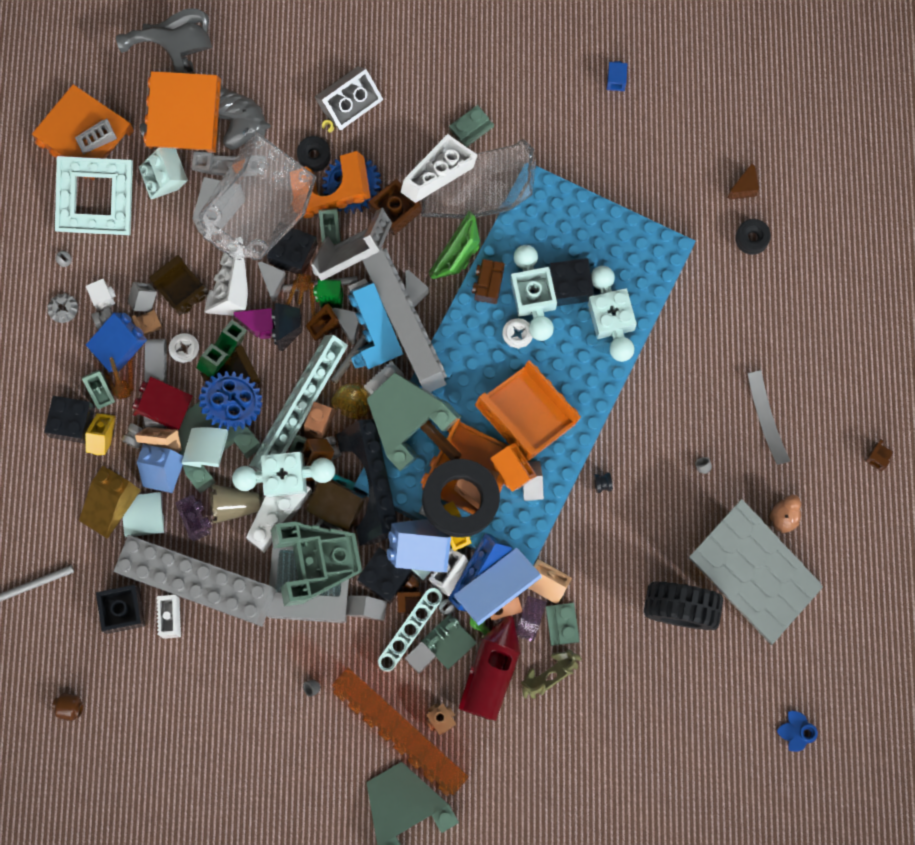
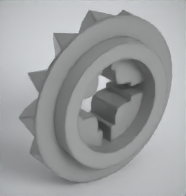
(62, 316)

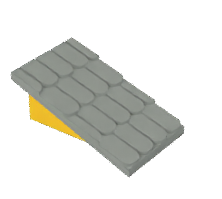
(756, 572)

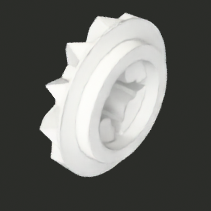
(519, 325)
(187, 340)

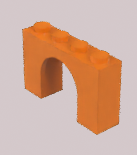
(353, 187)

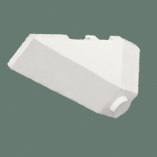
(230, 289)

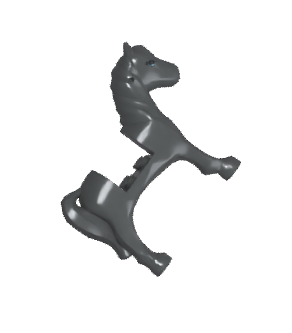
(183, 37)

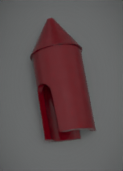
(491, 670)

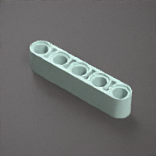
(411, 620)

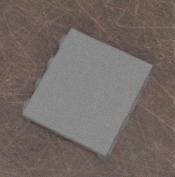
(338, 257)

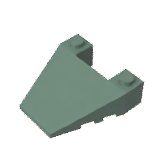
(400, 410)
(241, 437)
(321, 558)
(403, 800)

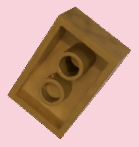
(107, 501)

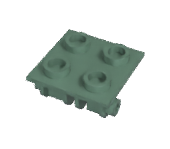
(449, 641)

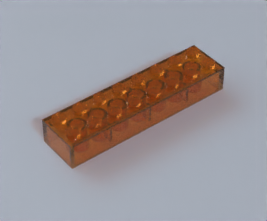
(400, 731)

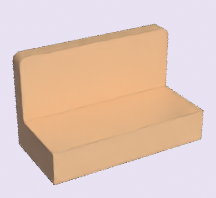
(160, 437)
(552, 583)

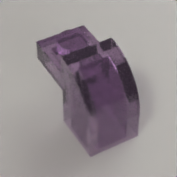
(530, 618)

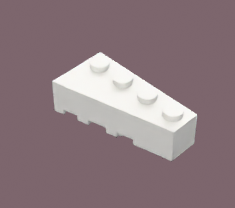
(438, 168)
(274, 511)

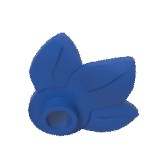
(795, 729)

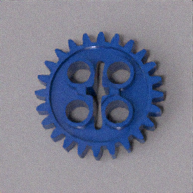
(336, 171)
(240, 389)

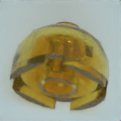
(352, 400)

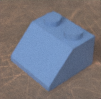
(159, 467)

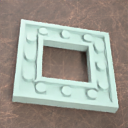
(66, 187)

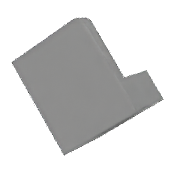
(142, 297)
(420, 657)

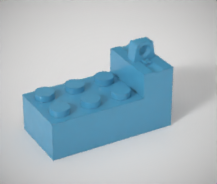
(377, 330)

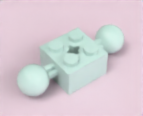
(533, 304)
(603, 321)
(294, 482)

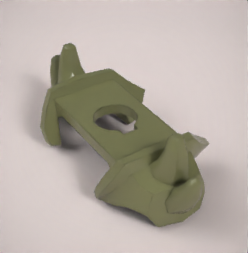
(564, 667)

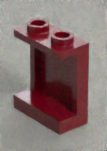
(162, 403)

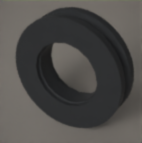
(468, 471)

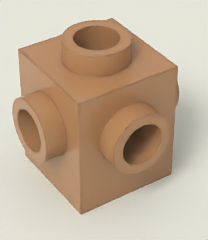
(440, 726)

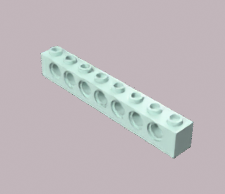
(301, 399)

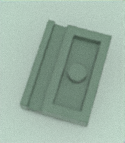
(471, 126)
(562, 624)

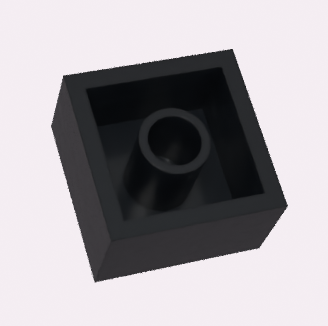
(293, 251)
(571, 281)
(69, 419)
(382, 576)
(120, 609)

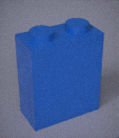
(118, 340)

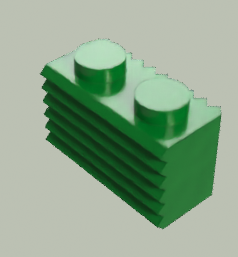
(329, 293)

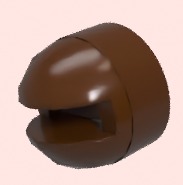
(412, 584)

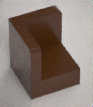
(879, 456)
(407, 601)

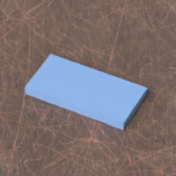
(497, 586)

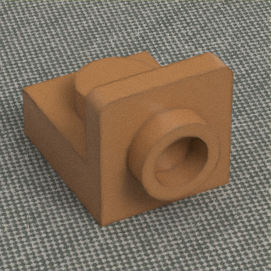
(147, 322)

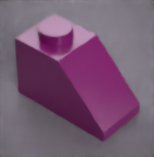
(256, 322)

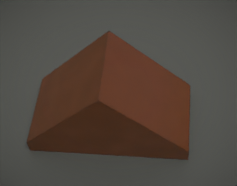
(746, 186)
(323, 323)

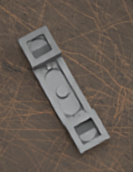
(210, 164)

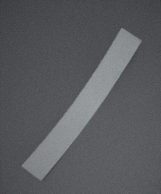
(766, 418)

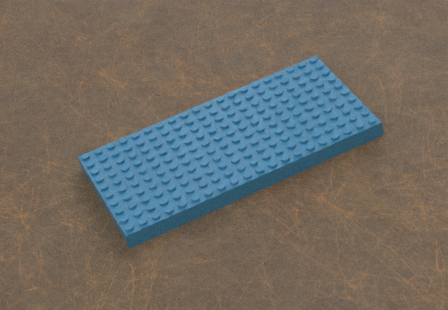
(561, 225)

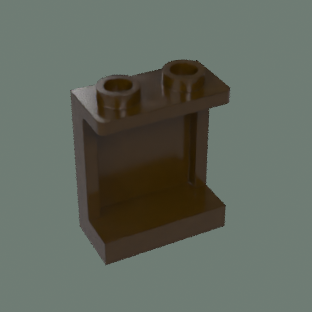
(179, 285)
(240, 364)
(336, 504)

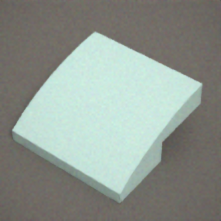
(205, 447)
(144, 515)

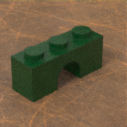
(224, 347)

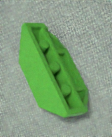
(458, 250)

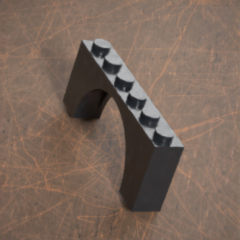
(364, 442)

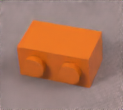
(513, 467)

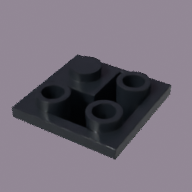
(287, 325)

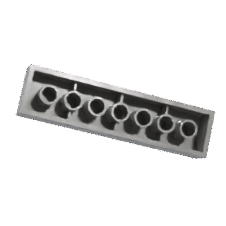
(405, 320)
(195, 580)

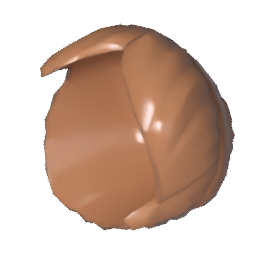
(789, 506)

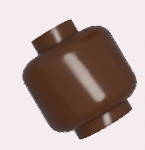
(67, 706)

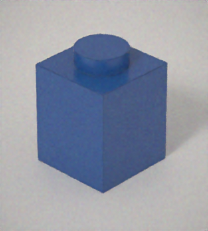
(617, 76)

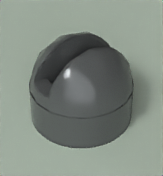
(311, 687)

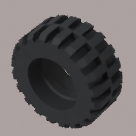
(683, 605)

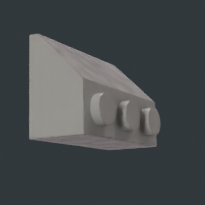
(349, 97)

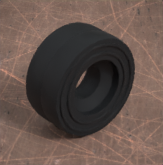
(314, 143)
(753, 226)

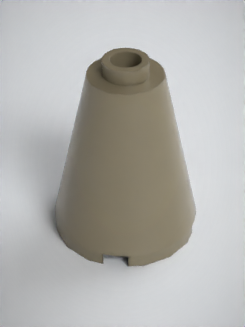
(232, 503)

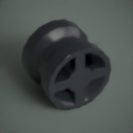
(603, 482)

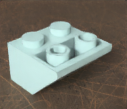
(163, 172)

